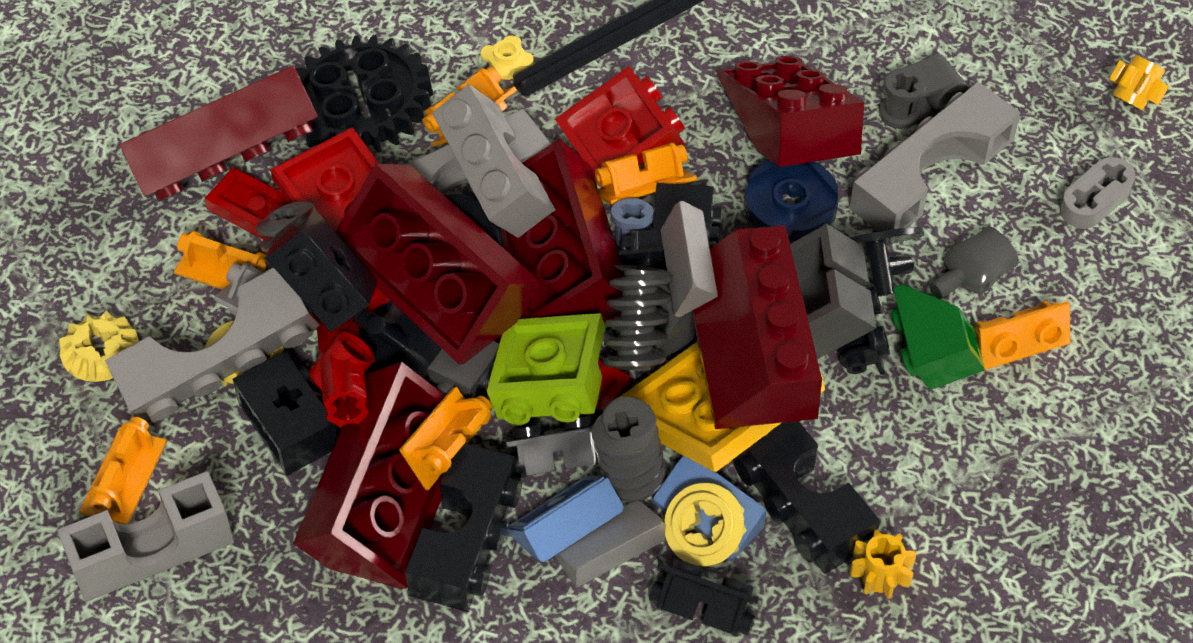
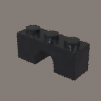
(821, 523)
(453, 565)

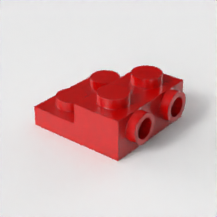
(620, 121)

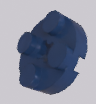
(811, 182)

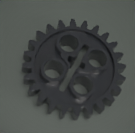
(390, 83)

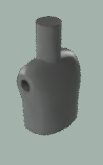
(976, 263)

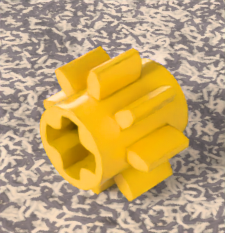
(1138, 82)
(883, 563)

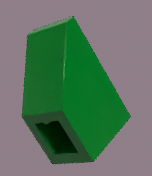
(938, 338)

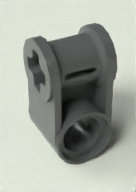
(919, 91)

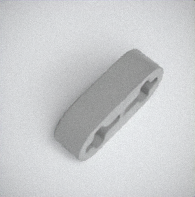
(1104, 198)

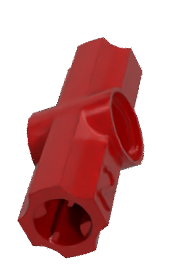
(342, 373)

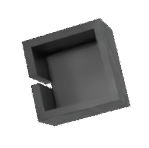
(831, 283)

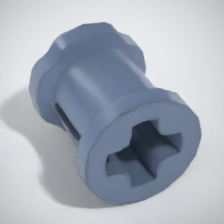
(629, 216)

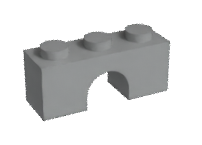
(480, 143)
(116, 555)

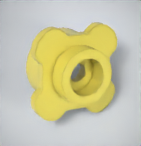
(506, 56)

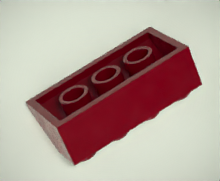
(220, 132)
(572, 245)
(435, 261)
(757, 334)
(368, 497)

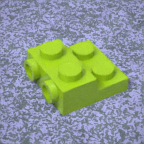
(548, 368)

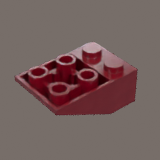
(794, 111)

